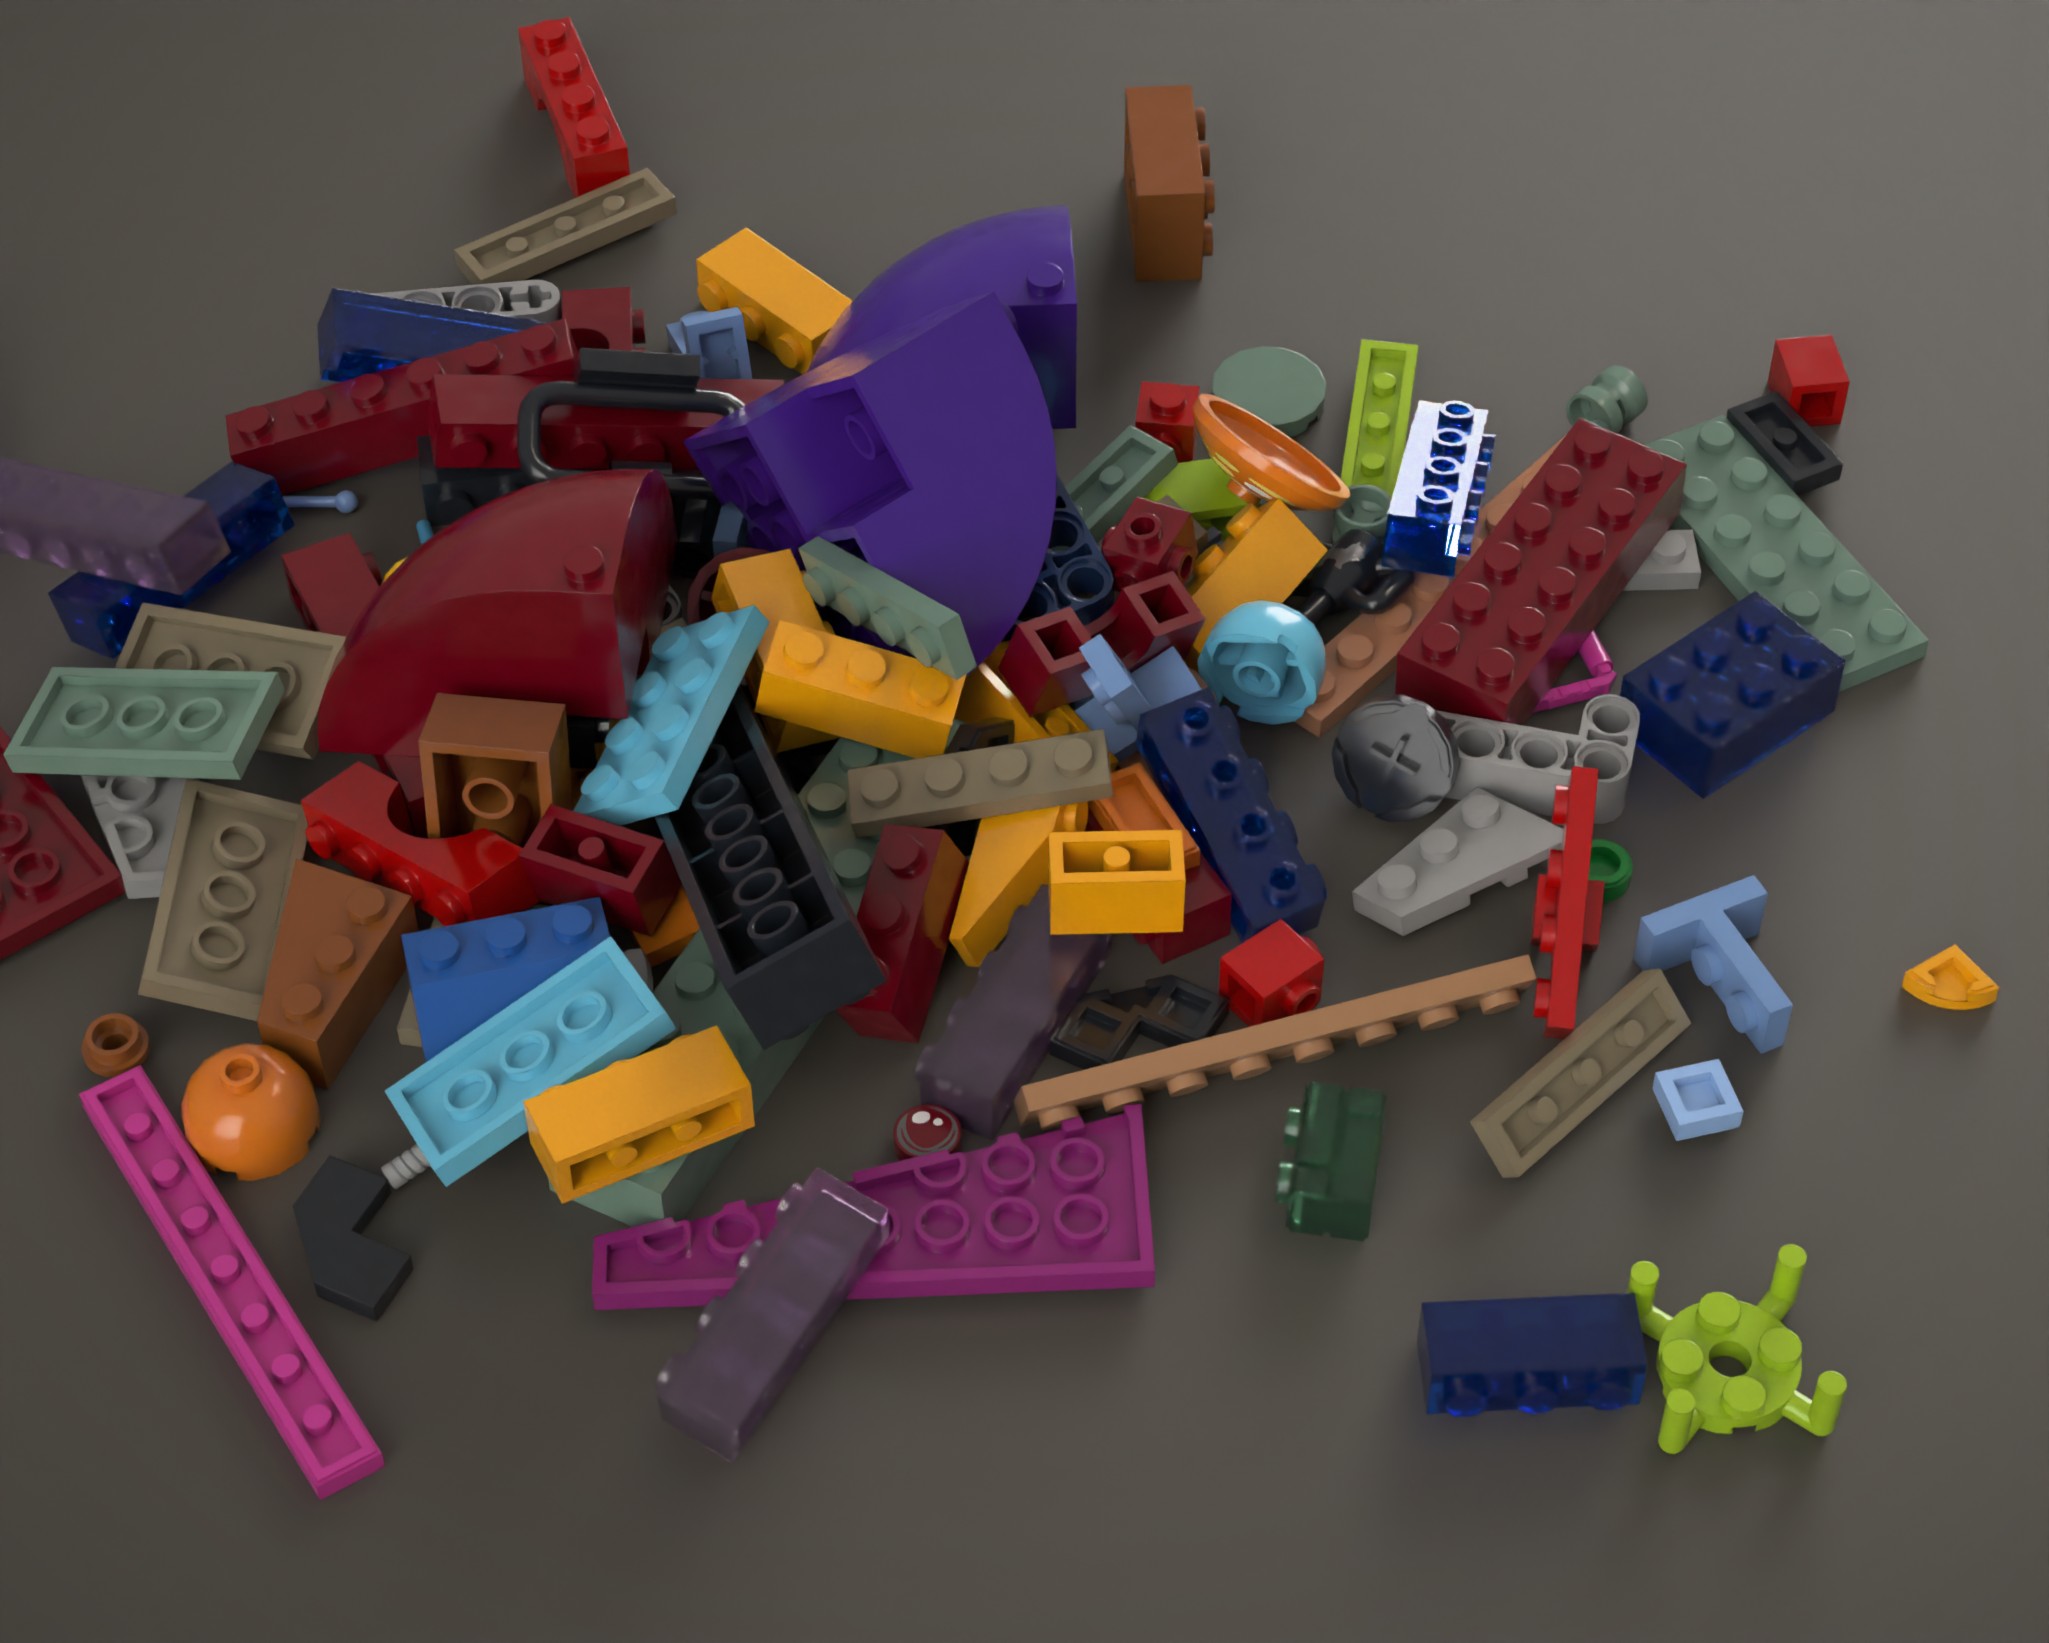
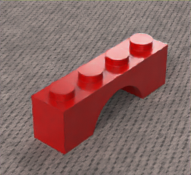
(568, 88)
(457, 879)

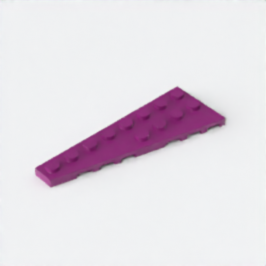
(985, 1221)

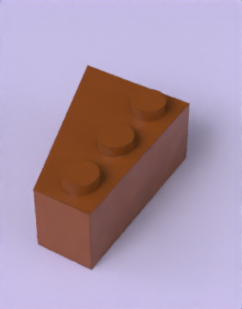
(332, 966)

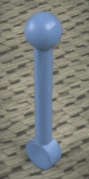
(345, 501)

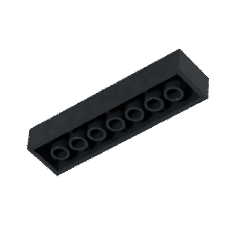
(765, 886)

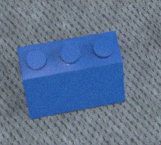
(484, 965)

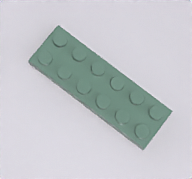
(1771, 543)

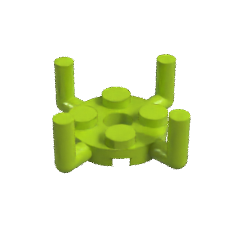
(1739, 1330)

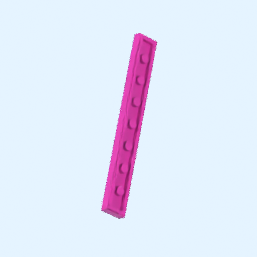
(232, 1284)

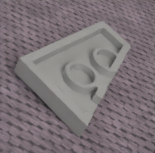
(137, 825)
(1456, 856)

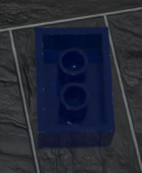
(1732, 693)

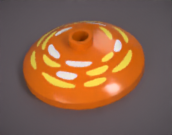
(1264, 459)

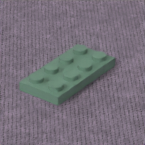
(145, 722)

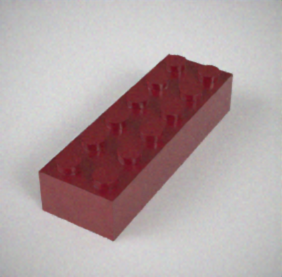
(1542, 577)

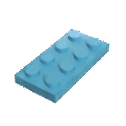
(671, 718)
(568, 1027)

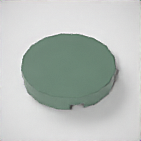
(1274, 386)

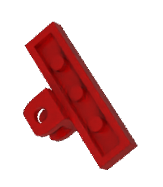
(1567, 904)

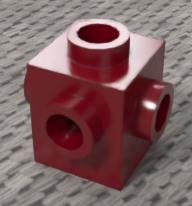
(1150, 543)

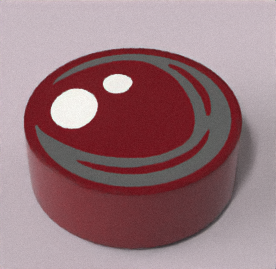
(926, 1131)

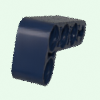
(1071, 570)

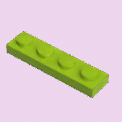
(1379, 414)

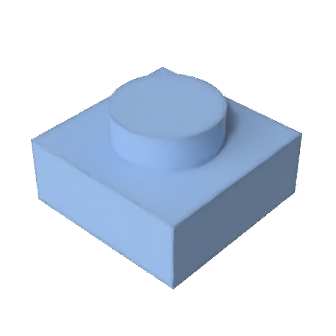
(1697, 1099)

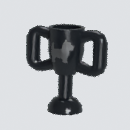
(1348, 577)

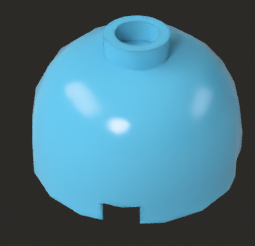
(1264, 661)

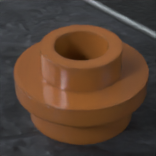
(114, 1032)

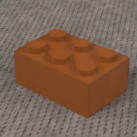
(1167, 183)
(493, 765)

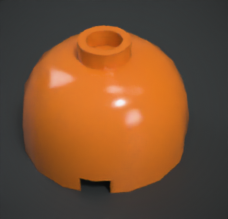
(250, 1111)

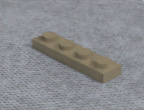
(567, 230)
(980, 783)
(1580, 1073)

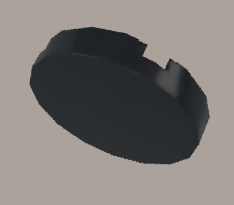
(1396, 757)

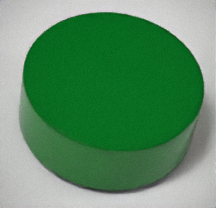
(1610, 864)

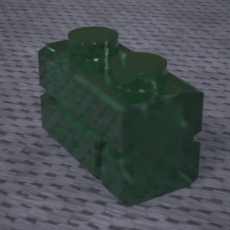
(1334, 1160)

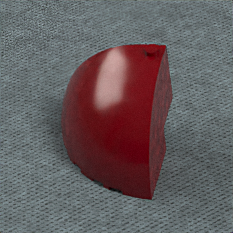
(514, 601)

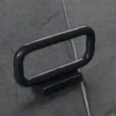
(626, 382)

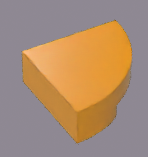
(1951, 981)

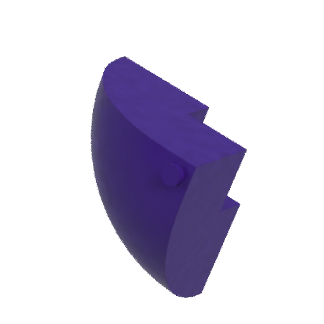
(1017, 255)
(910, 456)

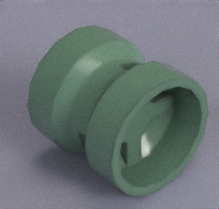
(1614, 399)
(1364, 510)

